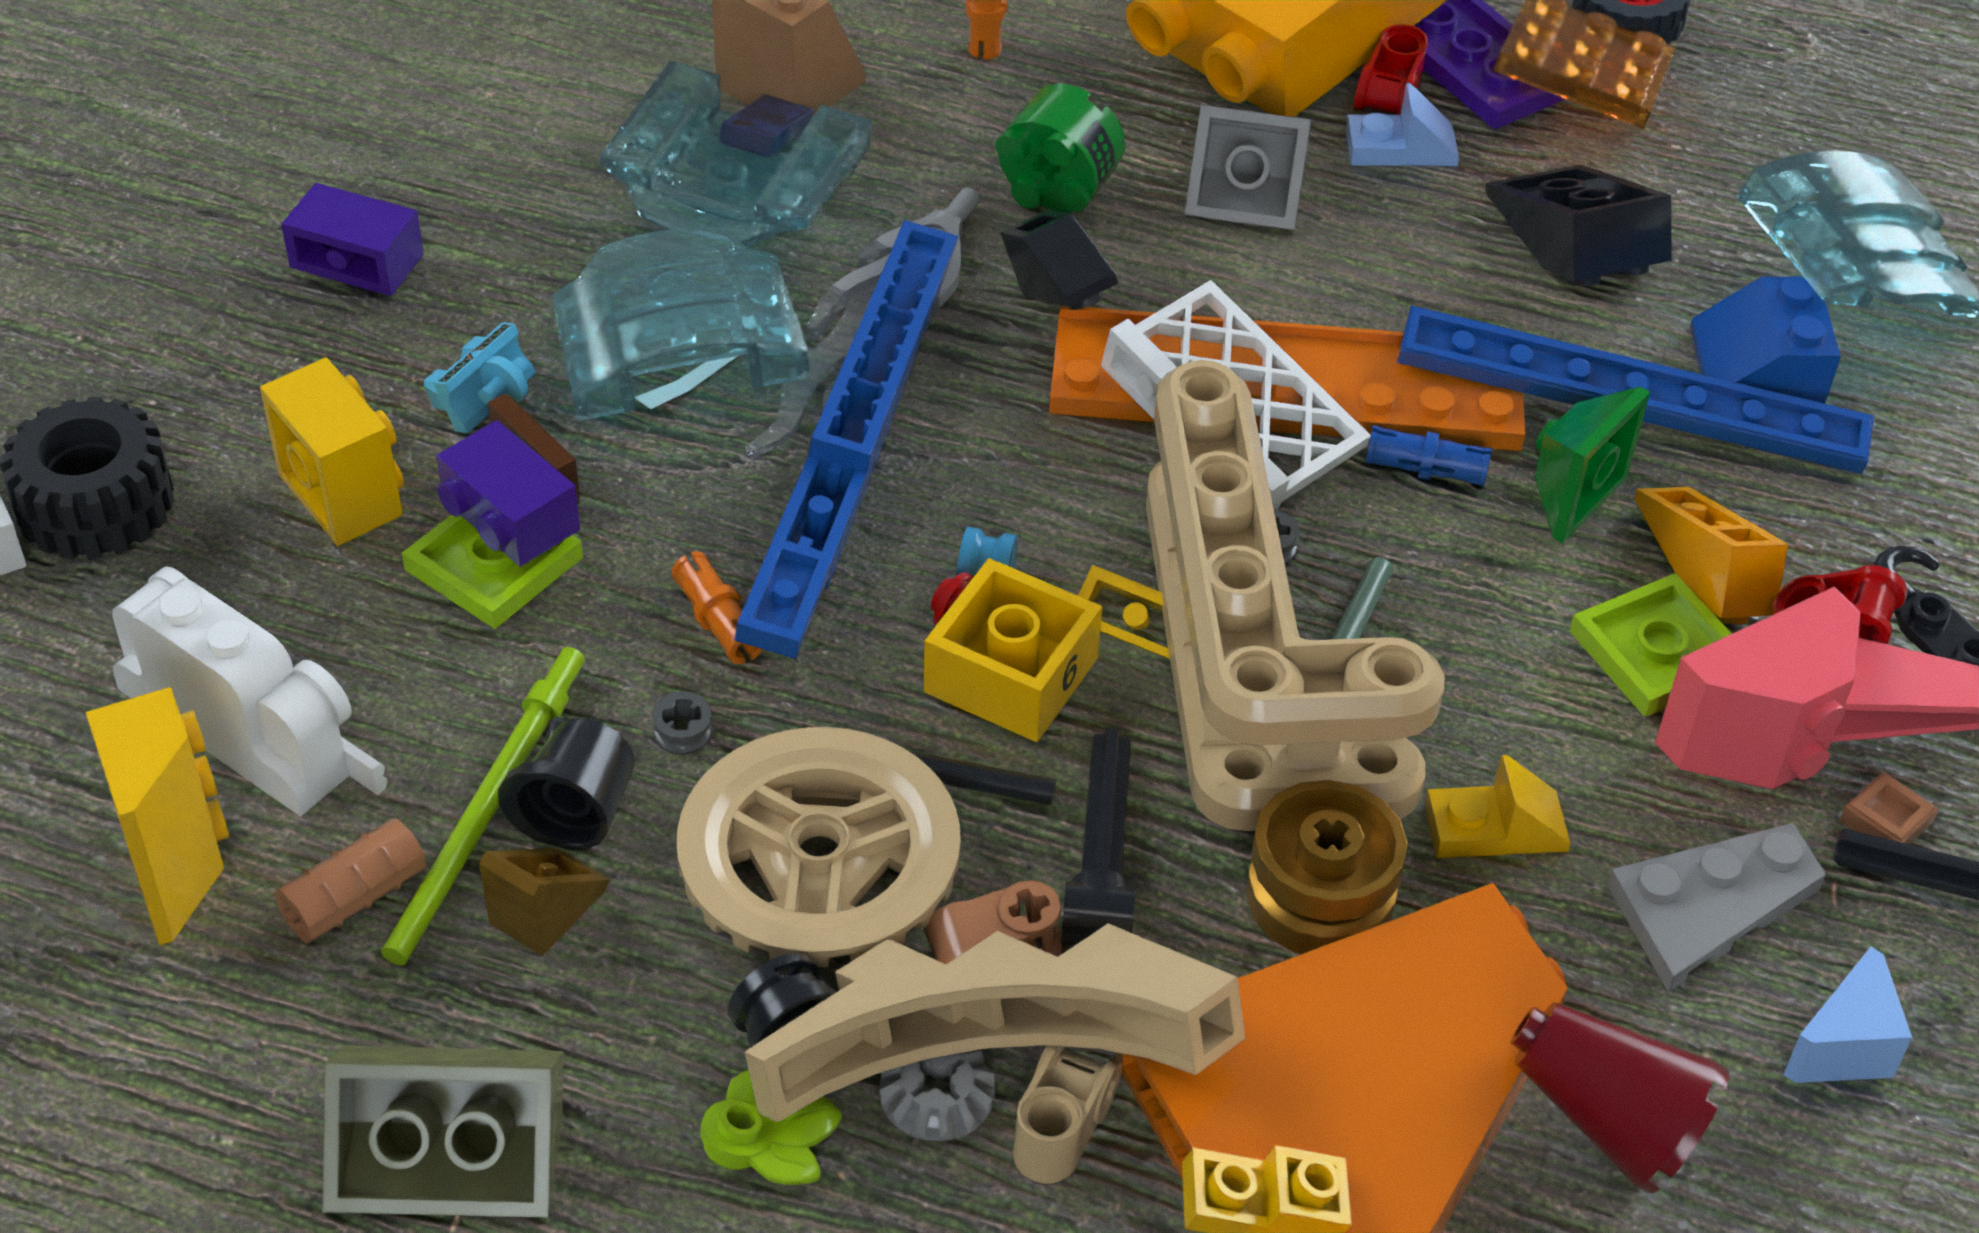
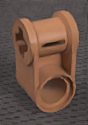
(966, 923)

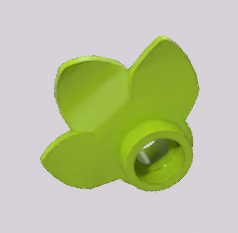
(779, 1151)

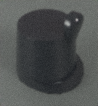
(569, 785)

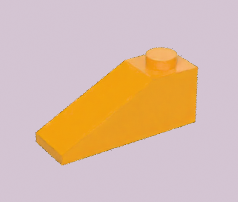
(1716, 552)

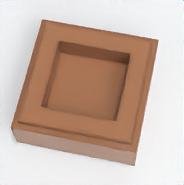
(1889, 811)

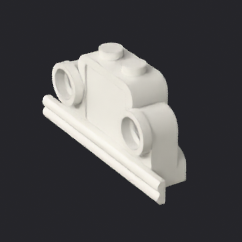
(249, 700)

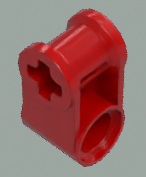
(1394, 62)
(1869, 588)

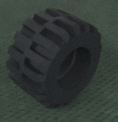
(87, 477)

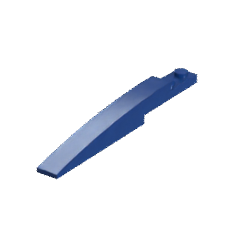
(846, 443)

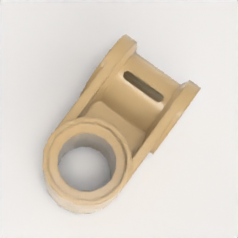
(1066, 1101)

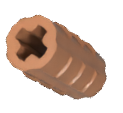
(350, 880)

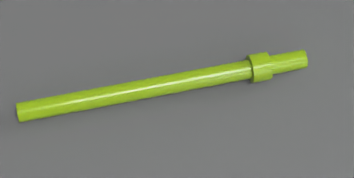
(542, 703)

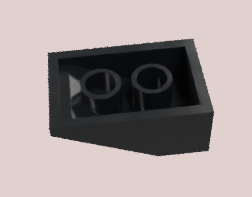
(1586, 222)

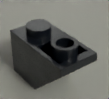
(1057, 261)

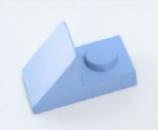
(1411, 139)

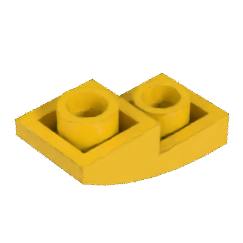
(1274, 1195)

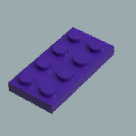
(1461, 57)

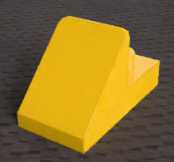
(1502, 819)

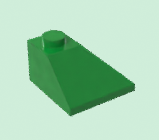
(1587, 457)

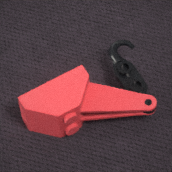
(1791, 684)

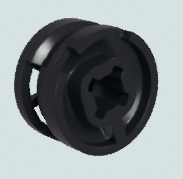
(771, 1000)

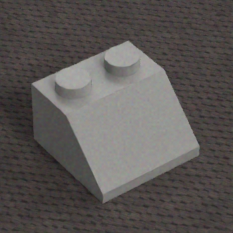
(1248, 167)

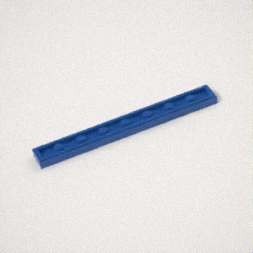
(1676, 396)

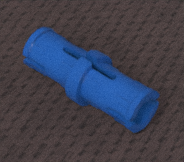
(1428, 455)

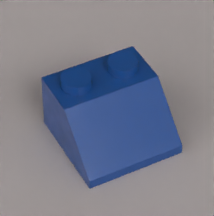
(1770, 338)

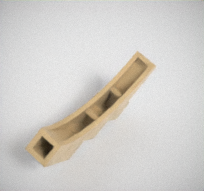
(999, 994)

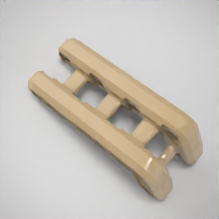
(1249, 691)

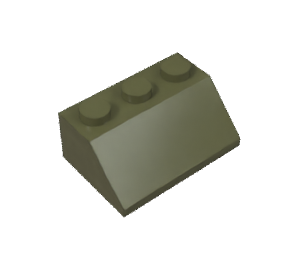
(441, 1131)

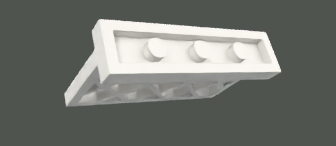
(1141, 365)

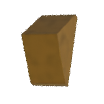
(537, 893)

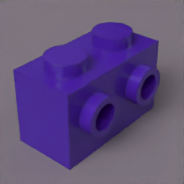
(353, 239)
(507, 493)

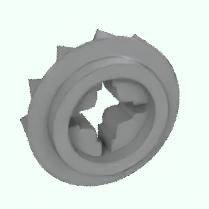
(936, 1114)

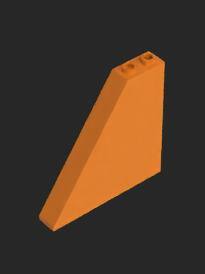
(1372, 1056)

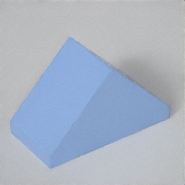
(1856, 1031)

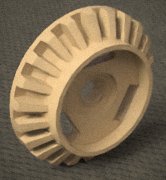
(808, 784)

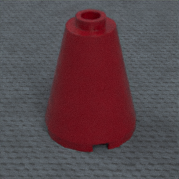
(1620, 1088)

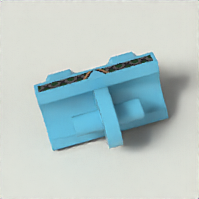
(484, 372)

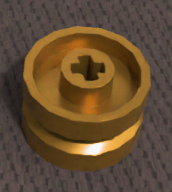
(1324, 864)

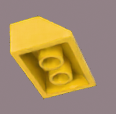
(162, 802)

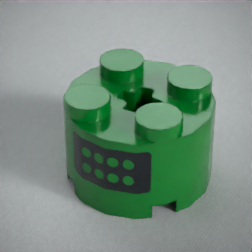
(1060, 149)

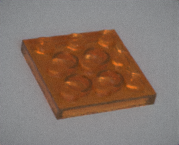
(1586, 59)

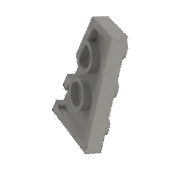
(1711, 895)

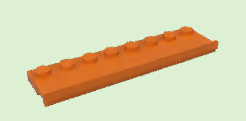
(1348, 363)

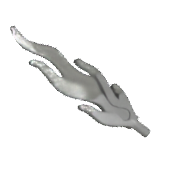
(854, 294)

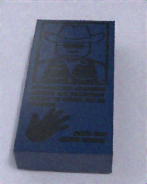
(765, 125)

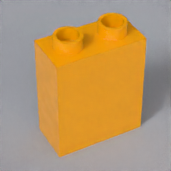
(1271, 50)

